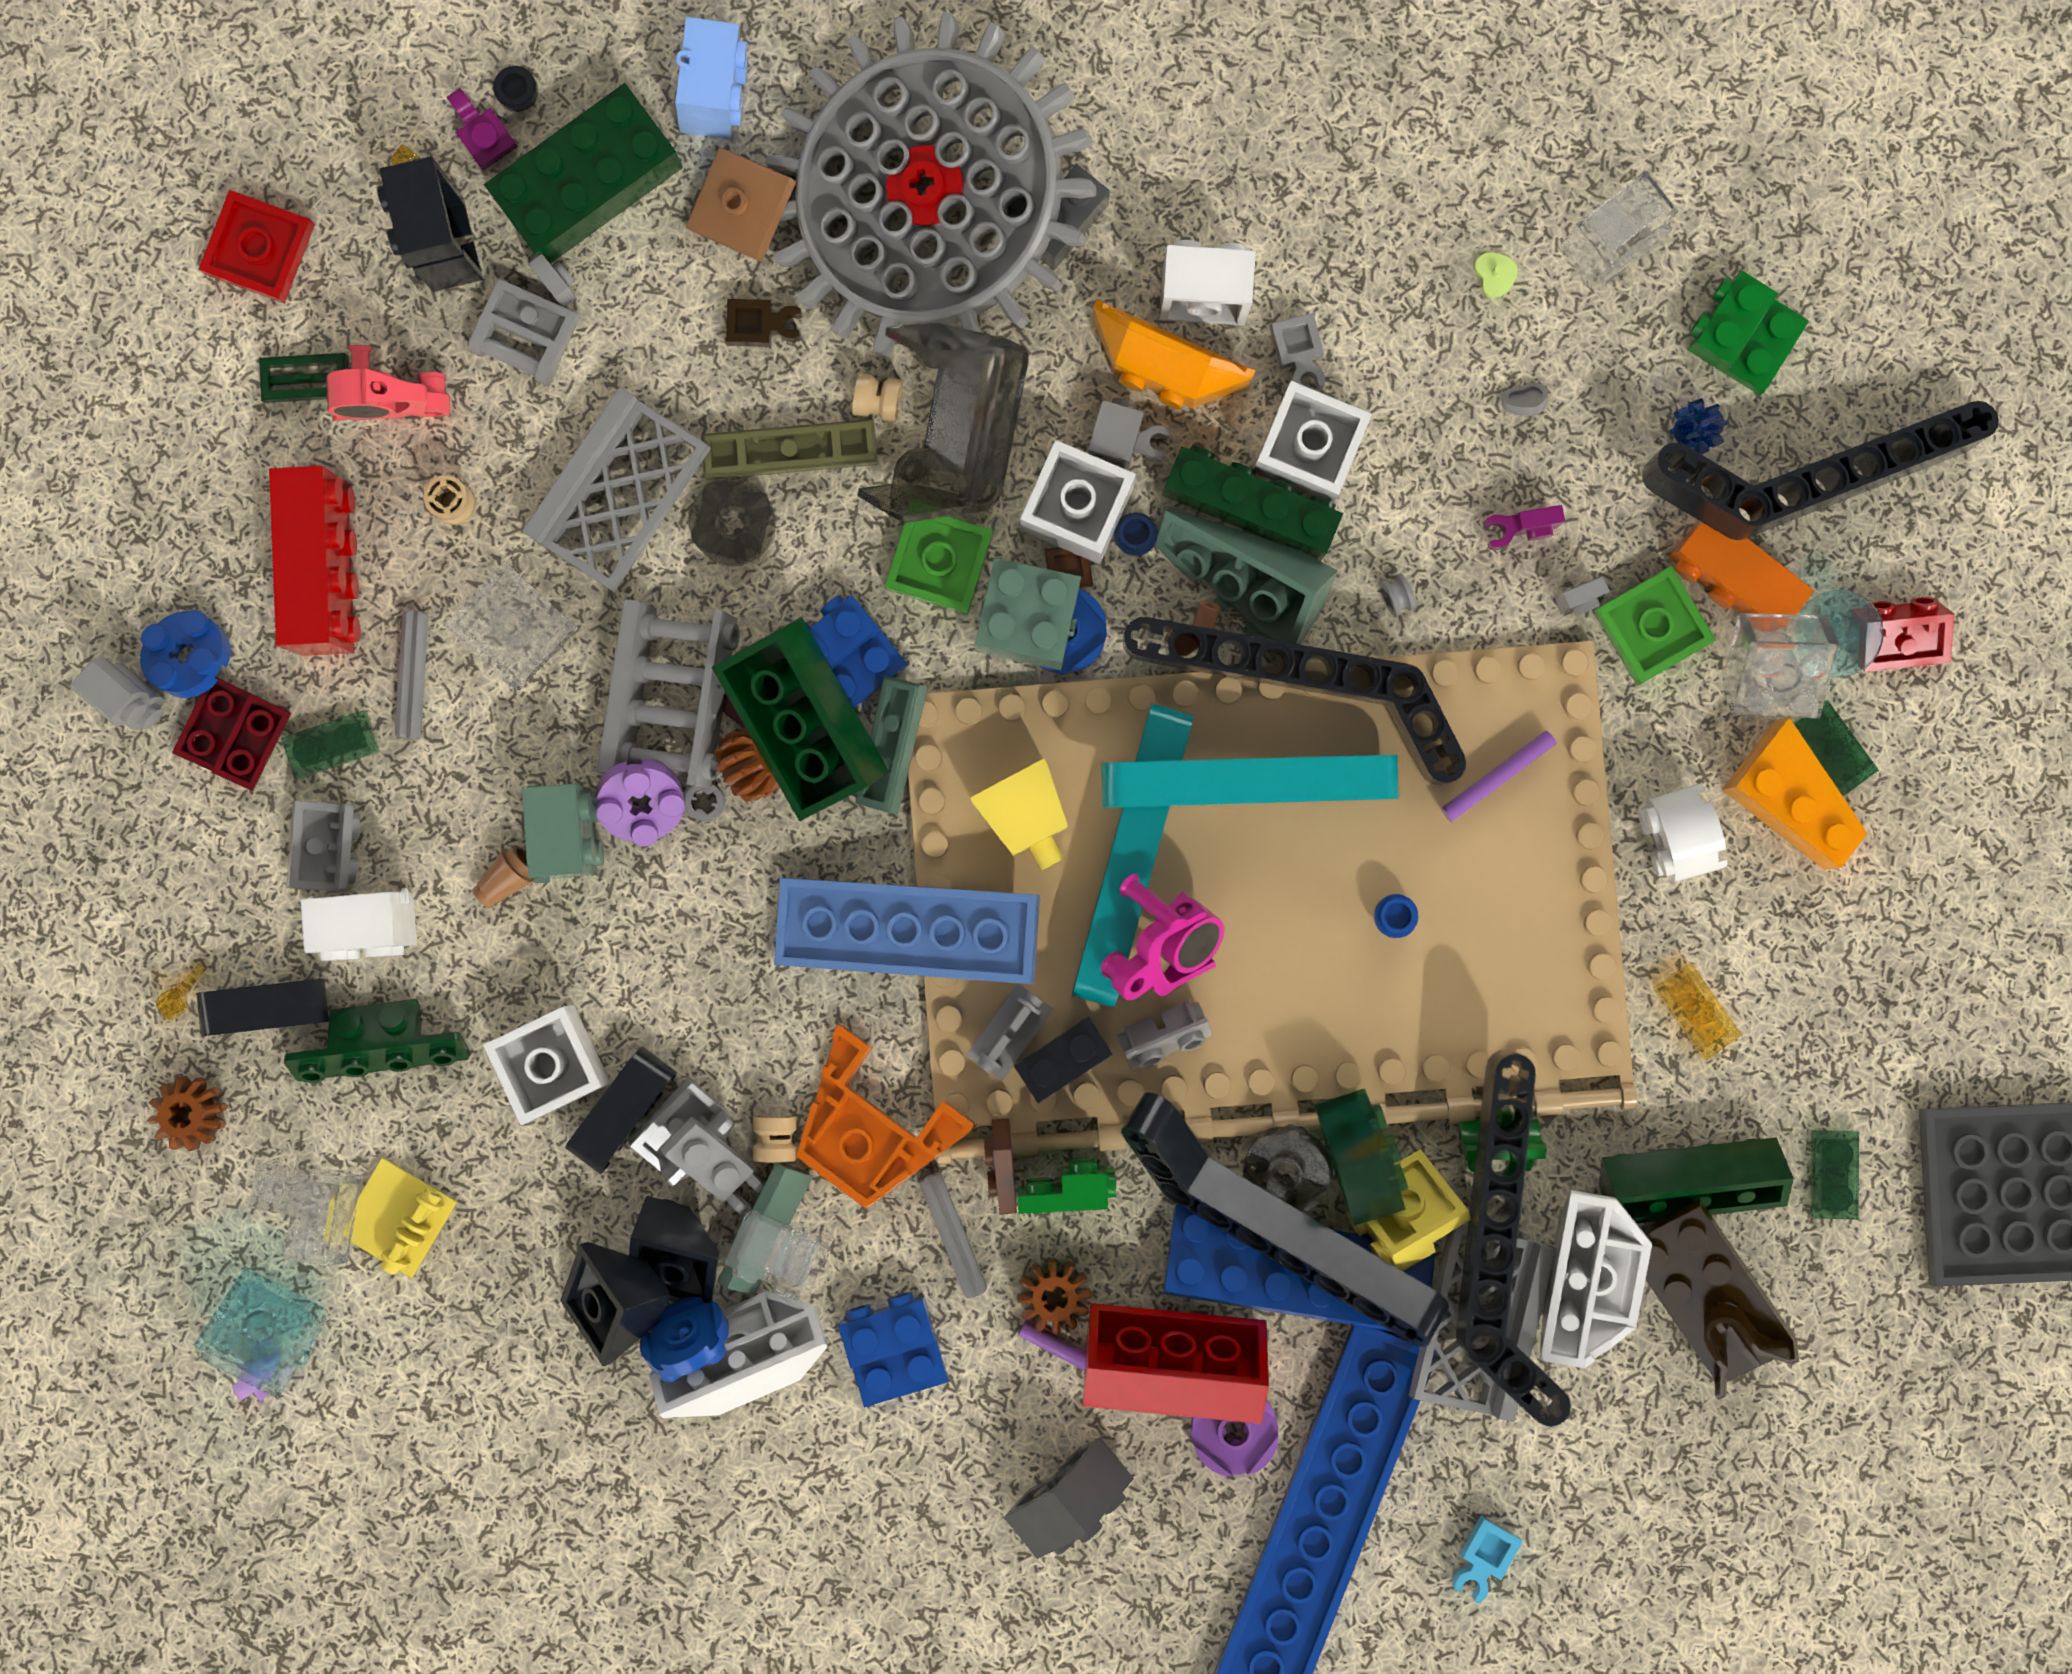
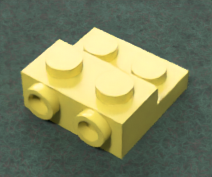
(1428, 1215)

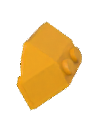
(1165, 362)

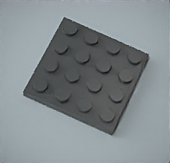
(1997, 1193)

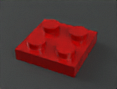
(256, 246)

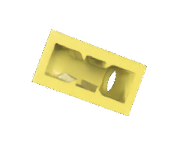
(1025, 813)

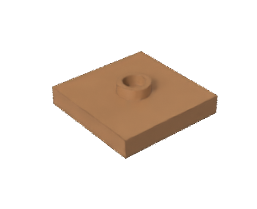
(740, 204)

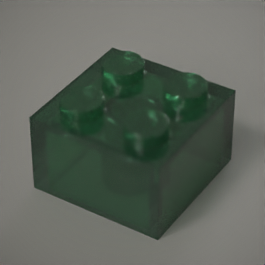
(1362, 1156)

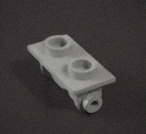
(1009, 1032)
(1151, 1045)

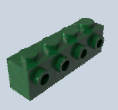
(1252, 503)
(1722, 1176)

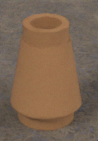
(503, 877)

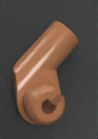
(1205, 617)

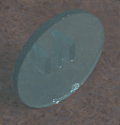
(1855, 625)

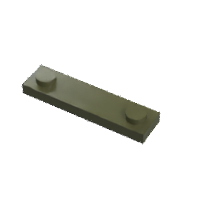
(790, 449)

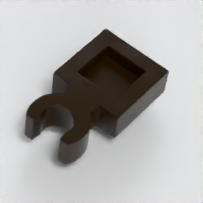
(753, 323)

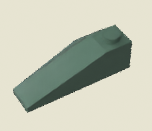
(1263, 580)

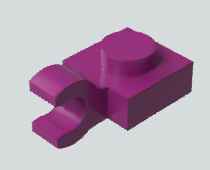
(483, 133)
(1534, 523)

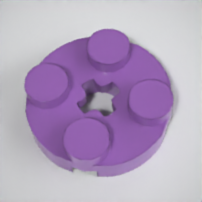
(643, 823)
(1236, 1455)

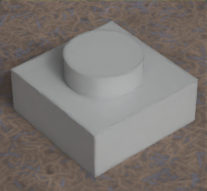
(554, 278)
(1582, 598)

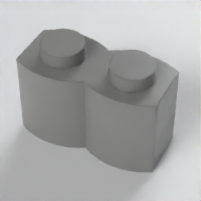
(119, 694)

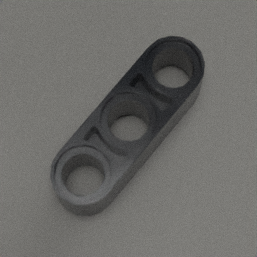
(262, 1007)
(620, 1109)

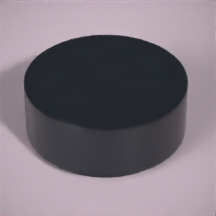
(515, 88)

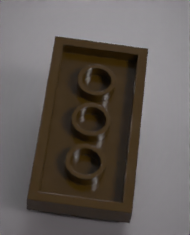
(1714, 1297)

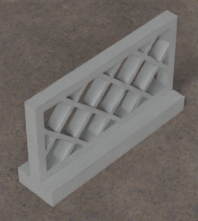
(591, 463)
(1528, 1293)

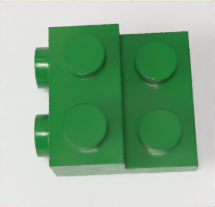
(1746, 332)
(1082, 1188)

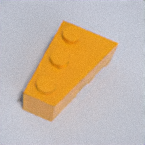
(1796, 797)

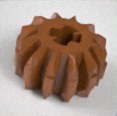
(744, 767)
(202, 1117)
(1049, 1281)

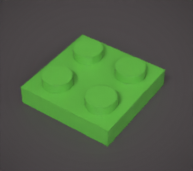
(940, 562)
(1654, 625)

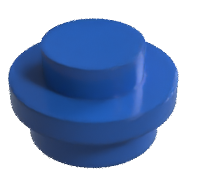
(1396, 916)

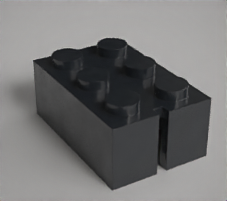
(425, 221)

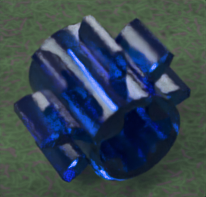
(1699, 426)

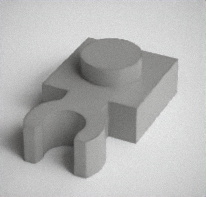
(1299, 345)

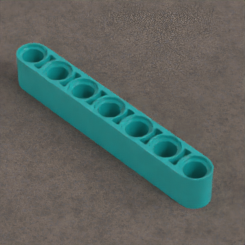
(1249, 781)
(1131, 853)

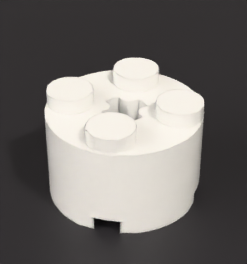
(1684, 833)

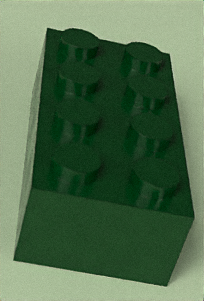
(584, 174)
(800, 719)

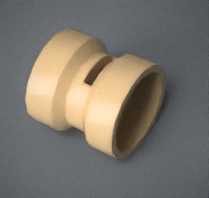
(877, 397)
(456, 506)
(774, 1148)

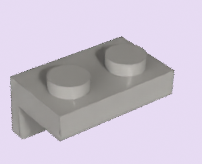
(322, 846)
(685, 1102)

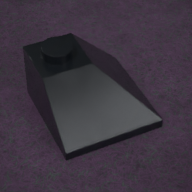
(676, 1248)
(612, 1299)

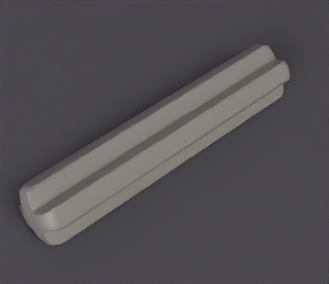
(411, 675)
(953, 1235)

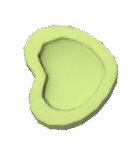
(1497, 273)

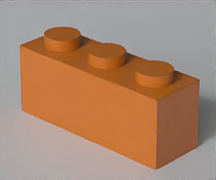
(1738, 573)

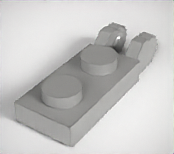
(712, 1164)

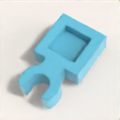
(1488, 1552)

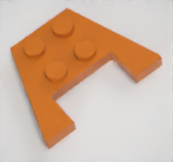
(859, 1143)

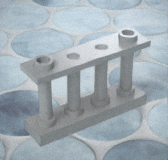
(634, 668)

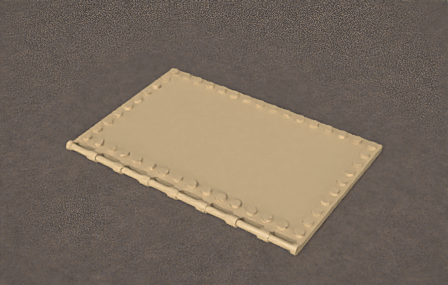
(1305, 989)

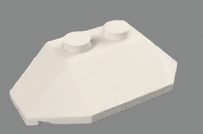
(1593, 1280)
(766, 1349)

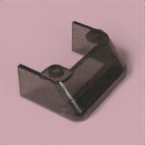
(967, 426)

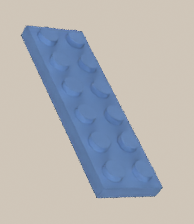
(907, 930)

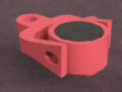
(379, 395)

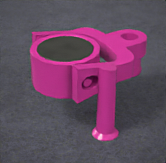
(1182, 935)

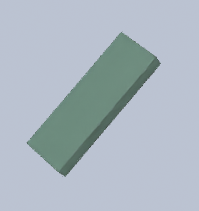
(894, 738)
(777, 1200)

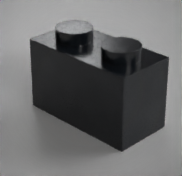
(1063, 1059)

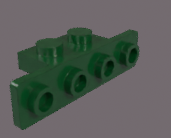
(374, 1041)

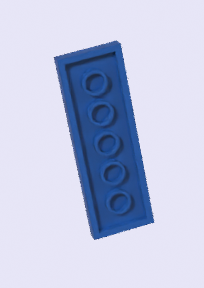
(1222, 1270)

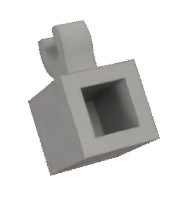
(1119, 434)

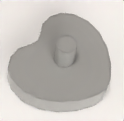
(1527, 400)

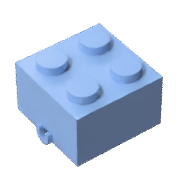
(710, 78)

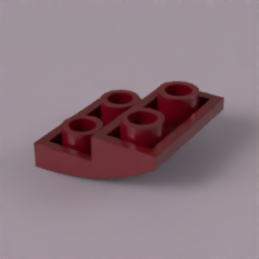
(232, 733)

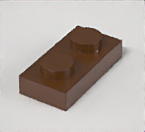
(999, 1153)

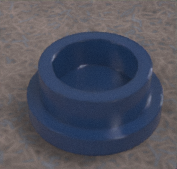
(1135, 534)

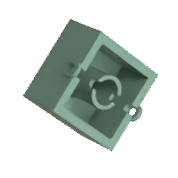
(1027, 614)
(561, 832)

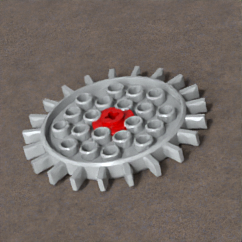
(1029, 174)

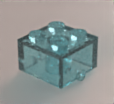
(261, 1333)

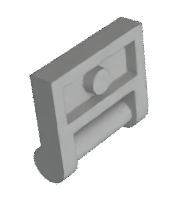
(530, 319)

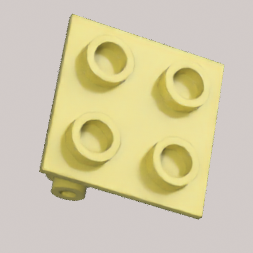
(399, 1218)

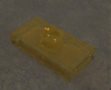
(1697, 1011)

